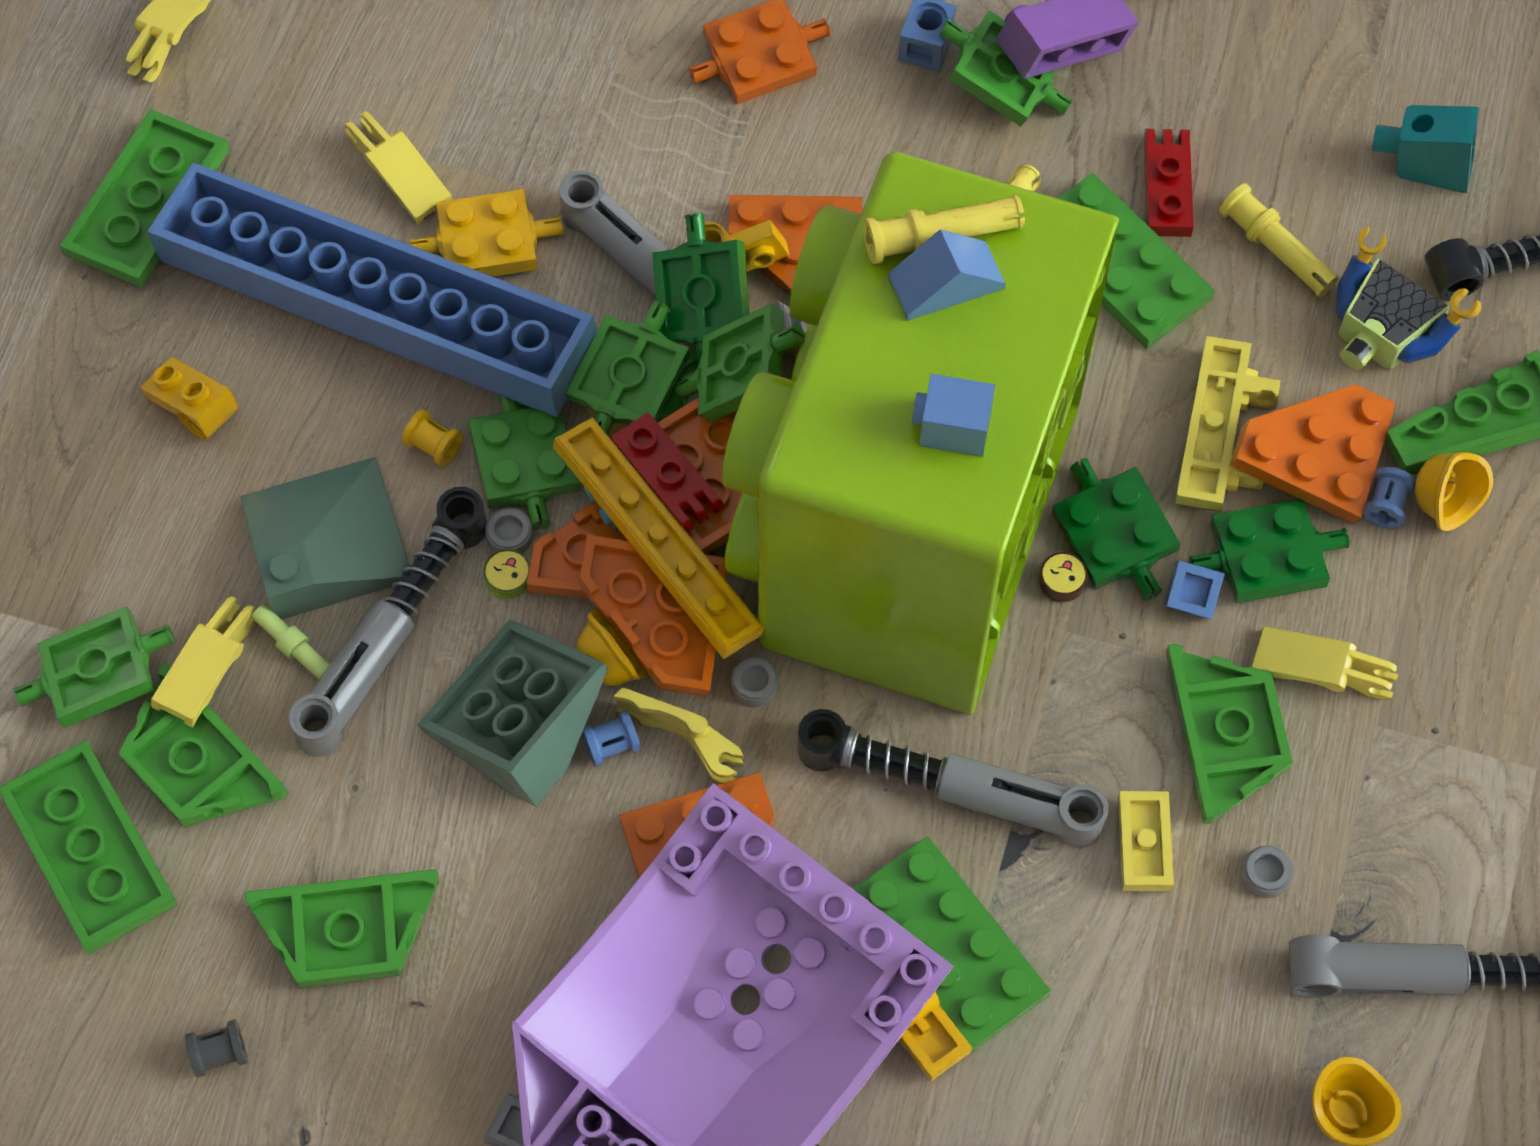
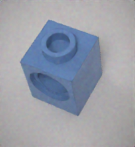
(924, 46)

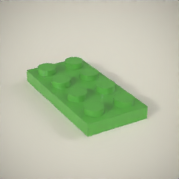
(116, 220)
(1147, 281)
(87, 847)
(990, 975)

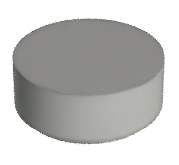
(509, 530)
(754, 681)
(1266, 871)

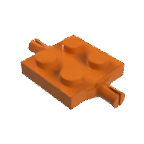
(759, 50)

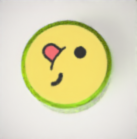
(506, 573)

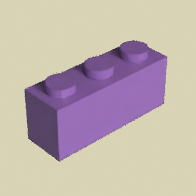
(1064, 33)

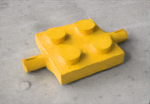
(489, 233)

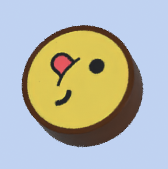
(1063, 576)

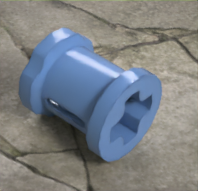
(1403, 486)
(611, 738)

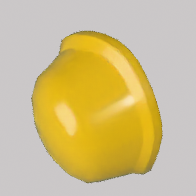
(1453, 487)
(604, 644)
(1354, 1103)

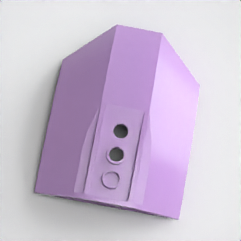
(642, 1020)

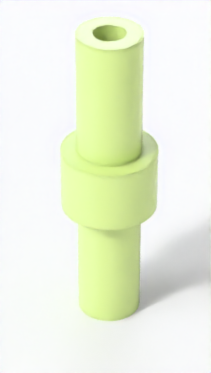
(290, 641)

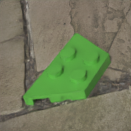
(1228, 728)
(196, 769)
(345, 926)

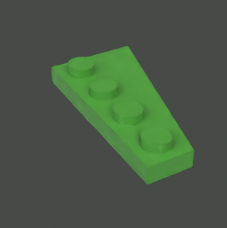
(1476, 421)

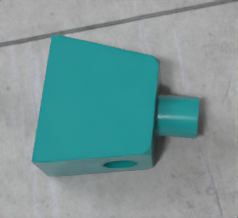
(1433, 145)

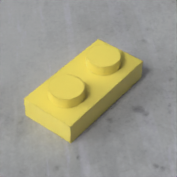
(1145, 841)

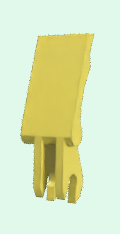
(166, 23)
(399, 167)
(204, 662)
(1323, 663)
(708, 743)

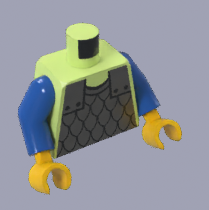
(1390, 315)

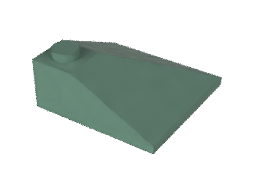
(325, 538)
(518, 710)

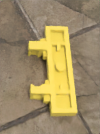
(1221, 392)

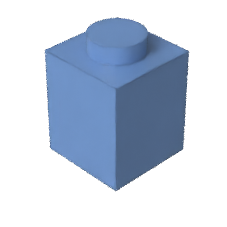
(954, 414)

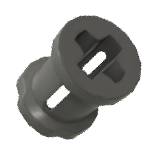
(216, 1048)

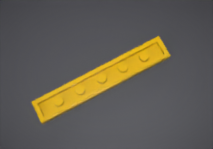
(658, 538)

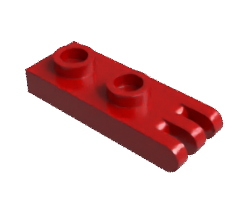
(1168, 183)
(667, 471)

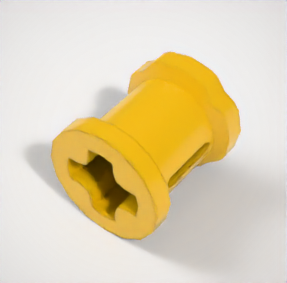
(432, 438)

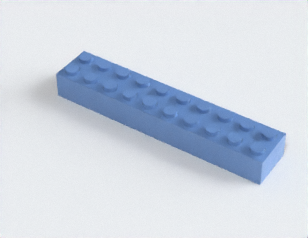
(373, 288)

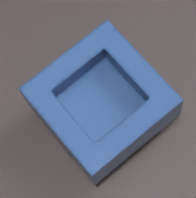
(1193, 589)

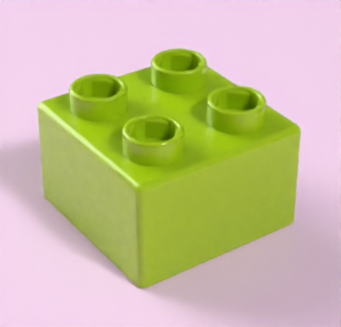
(860, 538)

